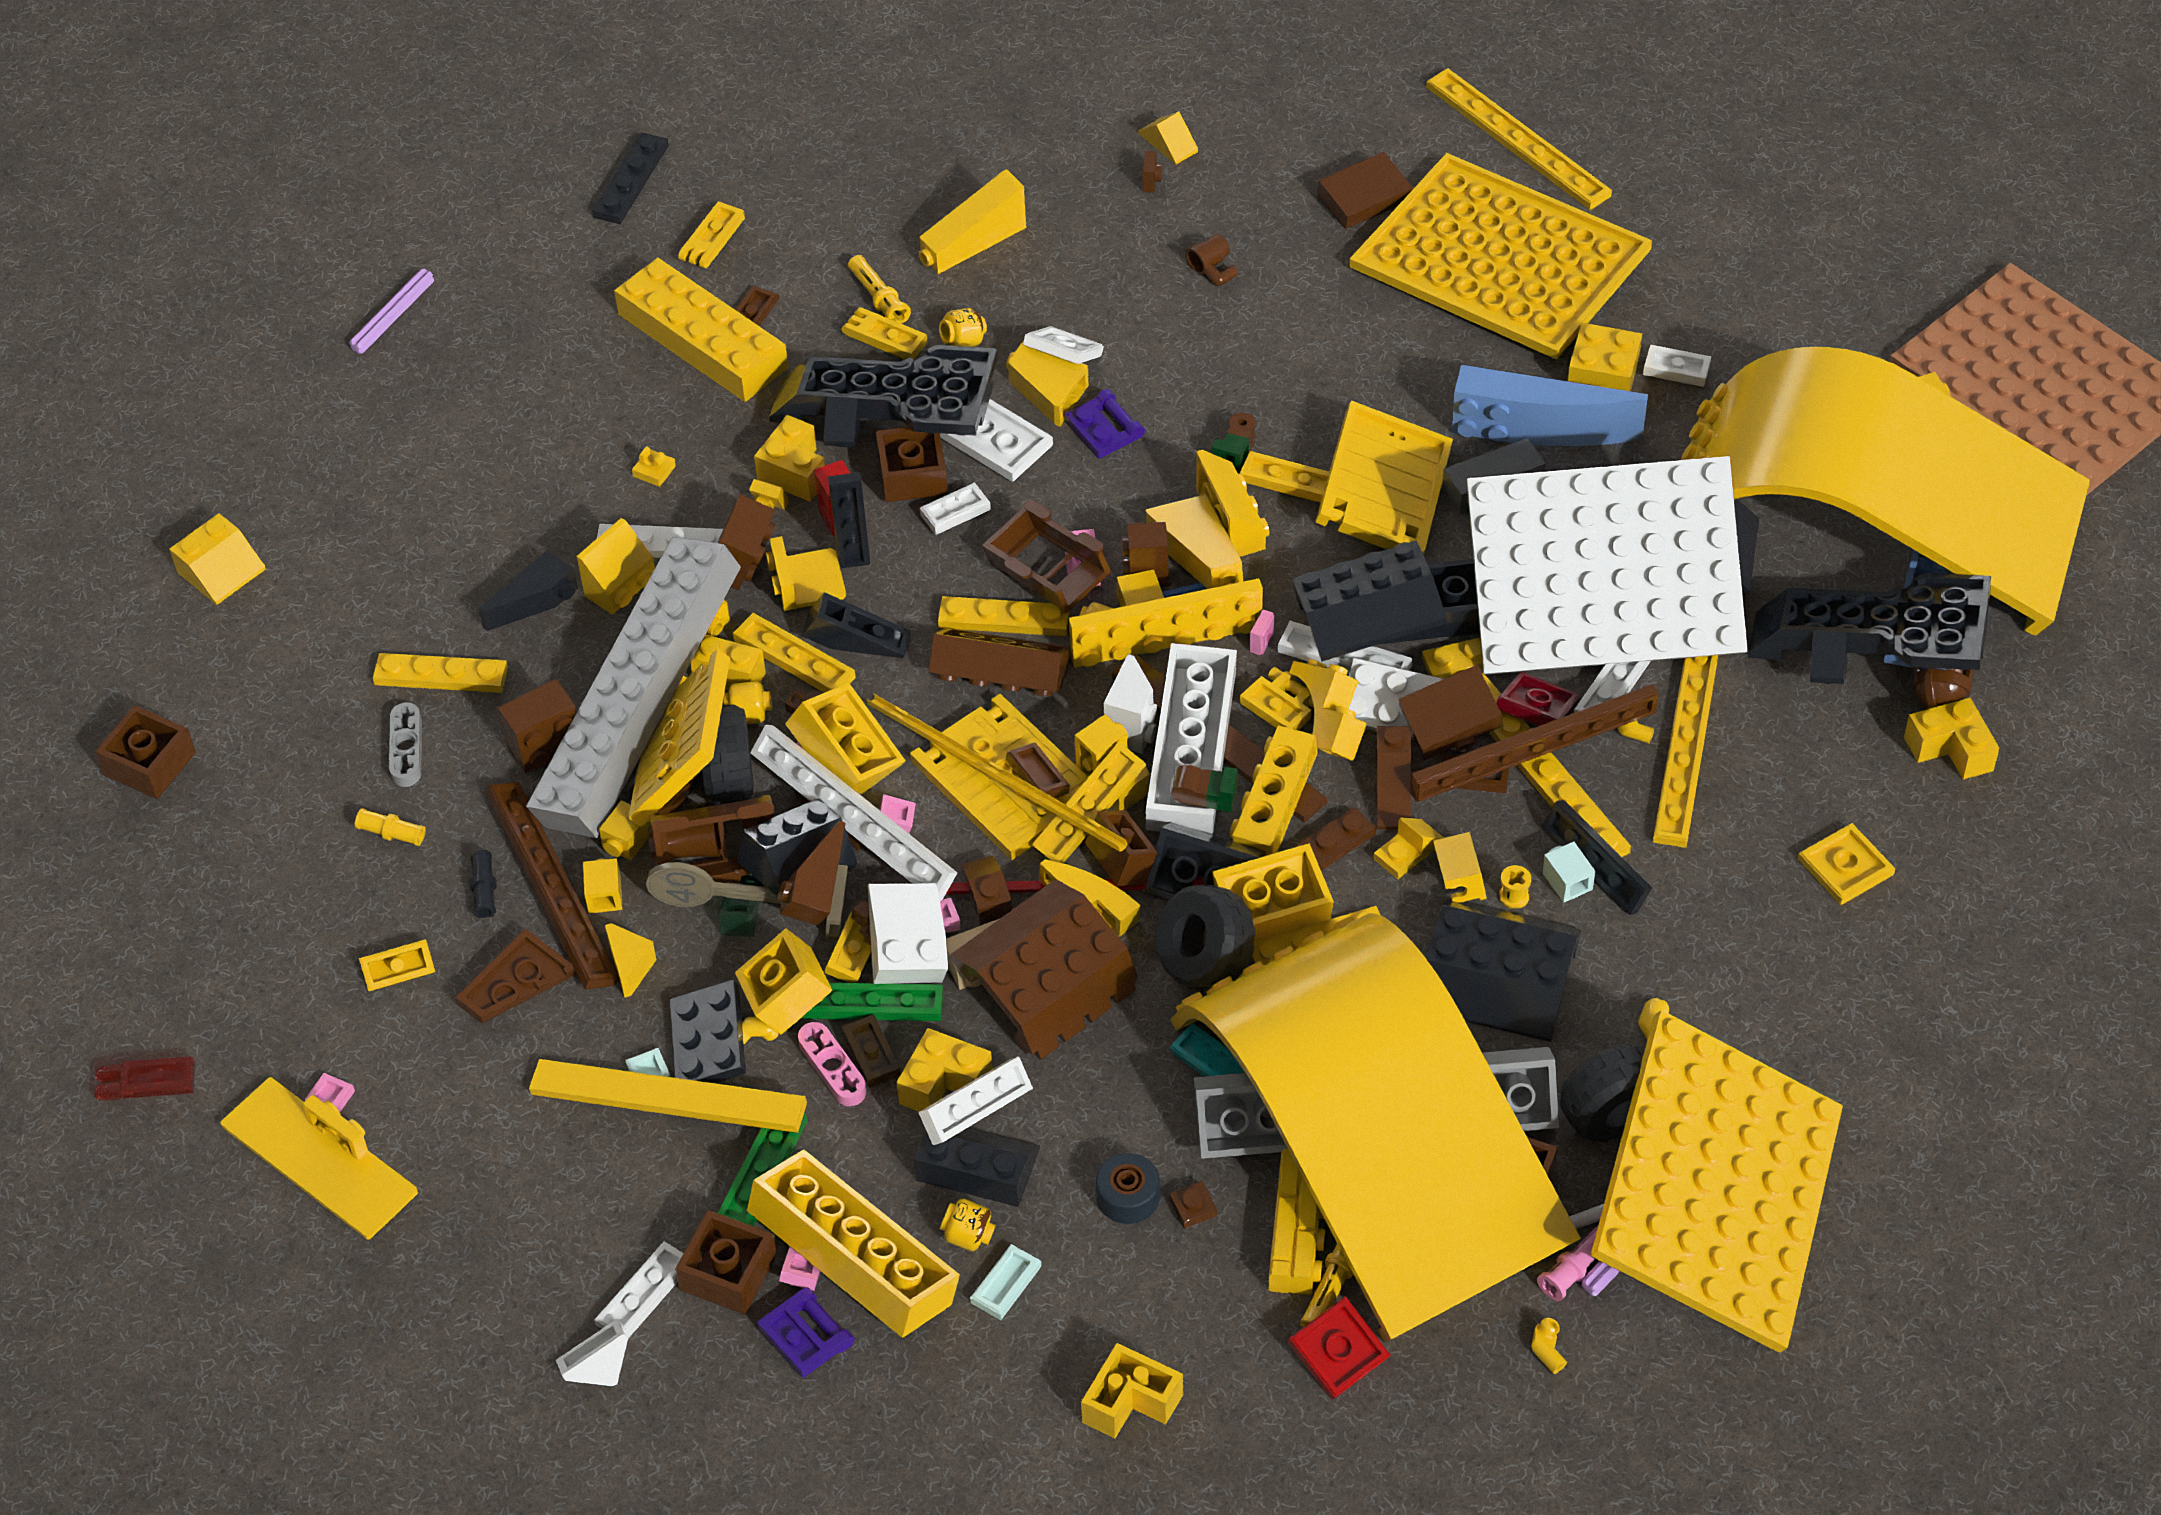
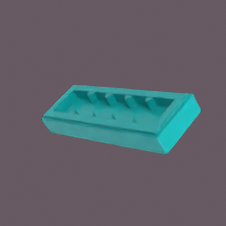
(1204, 1053)

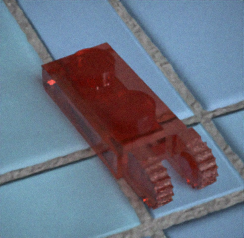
(146, 1078)

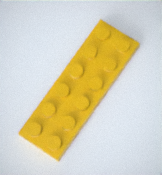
(1164, 621)

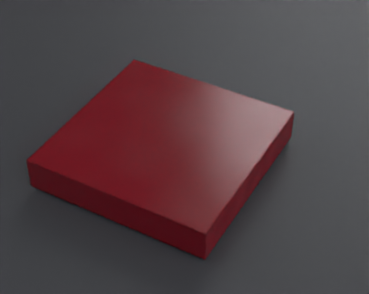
(1537, 700)

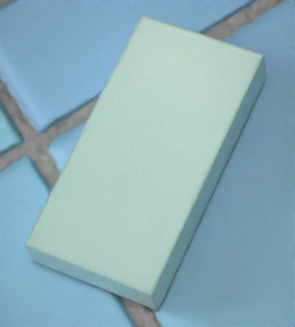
(1005, 1282)

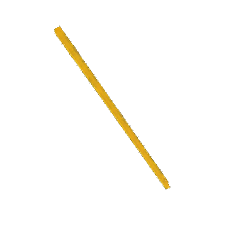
(999, 773)

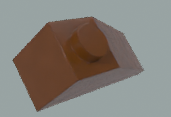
(1393, 775)
(811, 887)

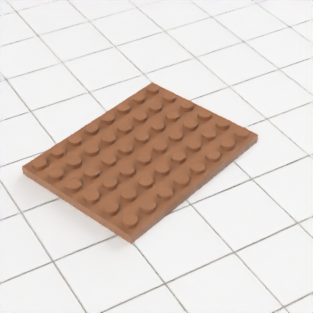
(2044, 373)

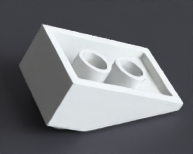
(907, 934)

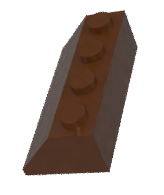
(999, 660)

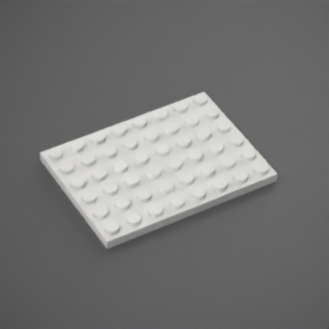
(1606, 565)

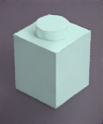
(1568, 871)

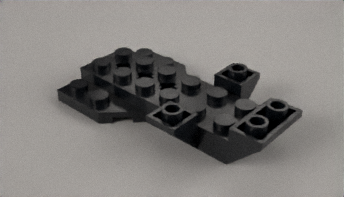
(932, 394)
(1926, 625)

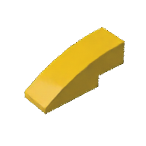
(1113, 904)

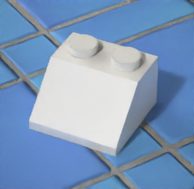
(1132, 705)

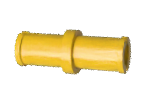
(390, 827)

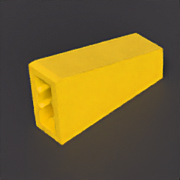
(976, 224)
(1199, 541)

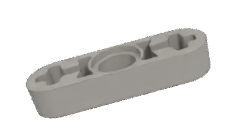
(399, 734)

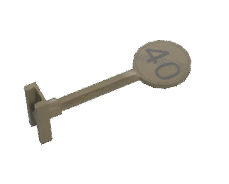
(690, 886)

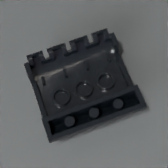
(1369, 600)
(1503, 966)

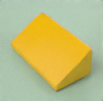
(397, 965)

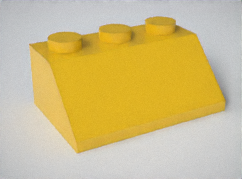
(1231, 502)
(845, 738)
(1280, 890)

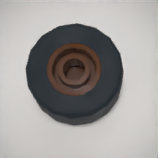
(1131, 1201)

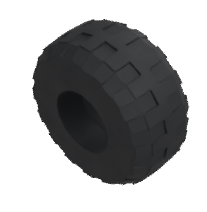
(729, 773)
(1182, 930)
(1601, 1092)

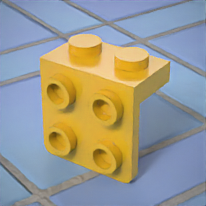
(804, 576)

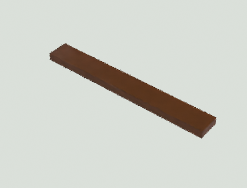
(1534, 743)
(1239, 750)
(552, 886)

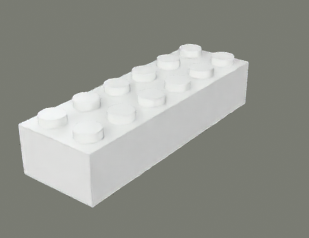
(1190, 730)

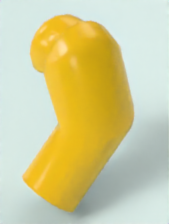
(1544, 1345)

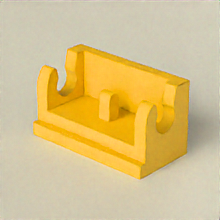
(1460, 867)

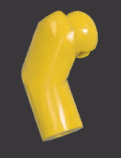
(1637, 731)
(1649, 1010)
(757, 1028)

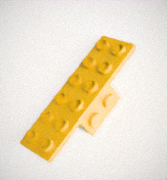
(320, 1155)

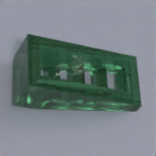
(740, 922)

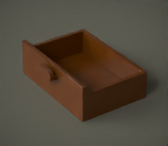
(1364, 190)
(1451, 713)

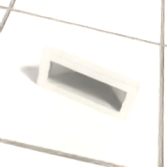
(596, 1358)

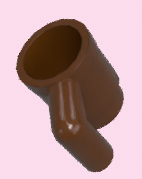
(1206, 255)

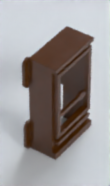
(1035, 521)
(723, 869)

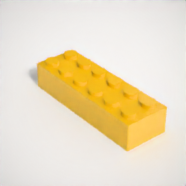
(701, 329)
(853, 1243)

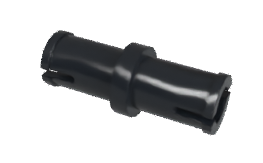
(483, 884)

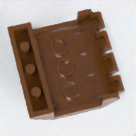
(1049, 966)

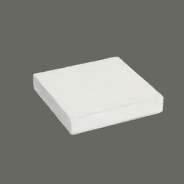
(1063, 344)

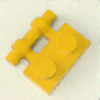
(1274, 704)

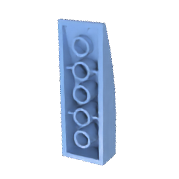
(1544, 410)

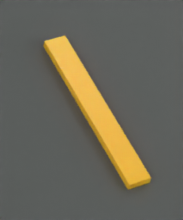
(1519, 139)
(1685, 751)
(668, 1095)

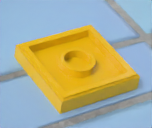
(1846, 863)

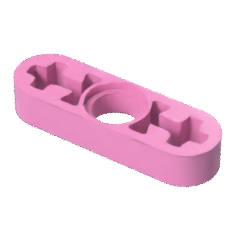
(830, 1050)

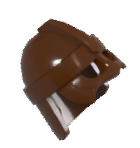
(1940, 686)

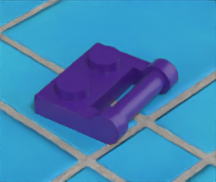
(1097, 431)
(797, 1340)

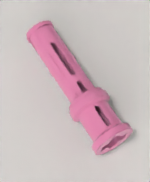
(1569, 1268)

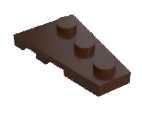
(514, 977)

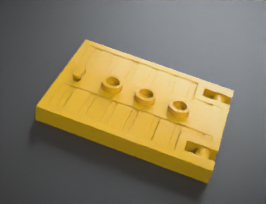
(1384, 478)
(681, 740)
(996, 809)

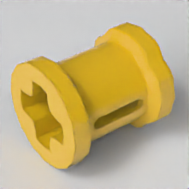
(1512, 885)

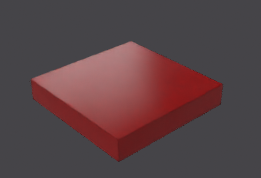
(1338, 1348)

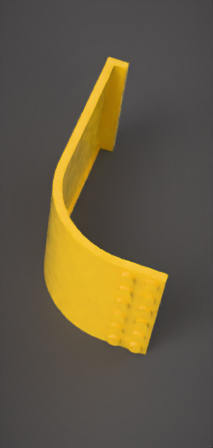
(1905, 462)
(1389, 1117)

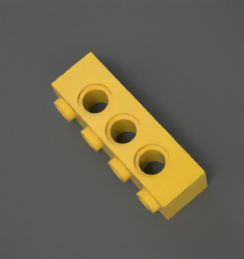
(1285, 747)

